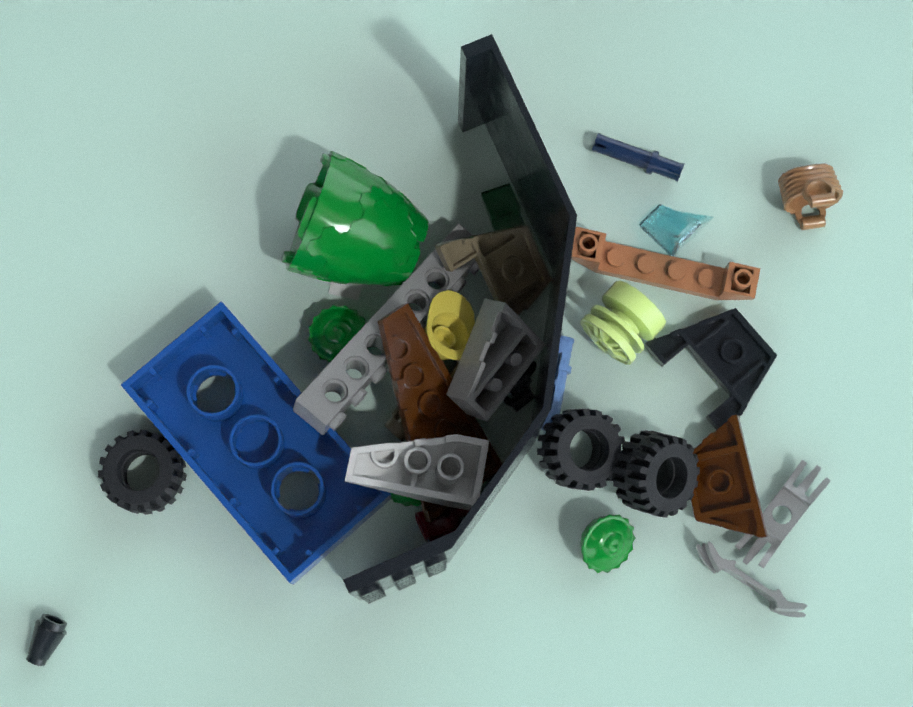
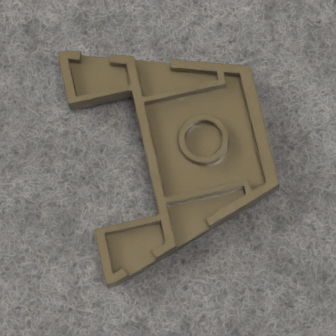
(507, 262)

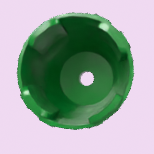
(355, 228)

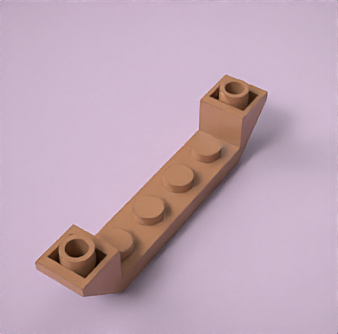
(664, 271)

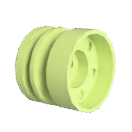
(623, 322)

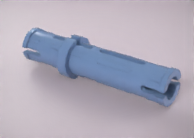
(562, 370)

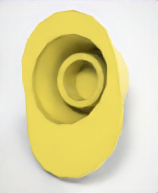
(449, 324)

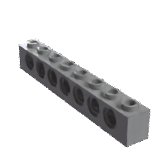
(326, 414)

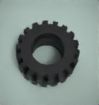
(557, 443)
(117, 464)
(656, 473)

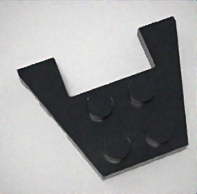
(728, 351)

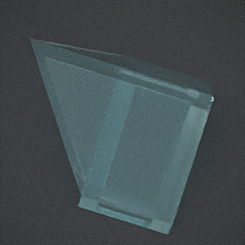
(673, 228)

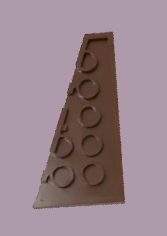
(421, 391)

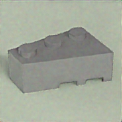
(493, 360)

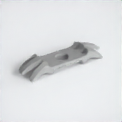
(795, 501)
(776, 600)

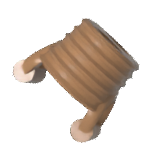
(811, 186)

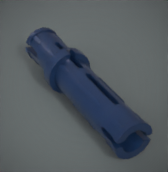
(638, 157)

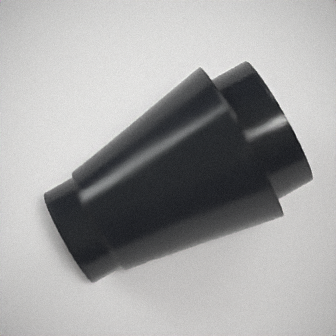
(45, 639)

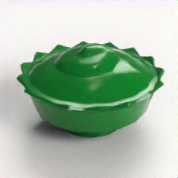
(333, 330)
(607, 542)

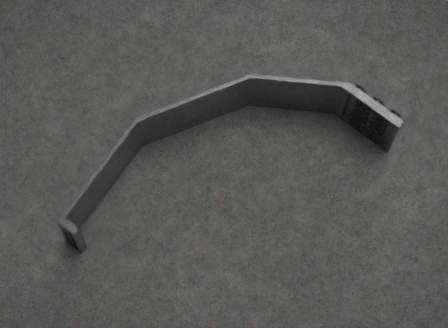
(492, 98)

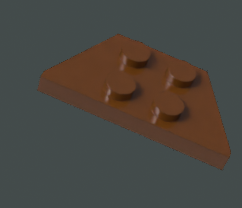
(726, 482)

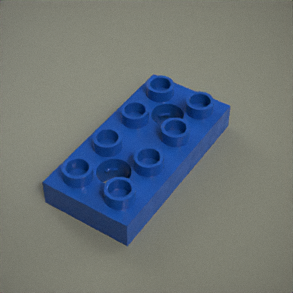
(253, 442)

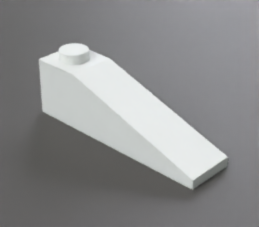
(430, 470)

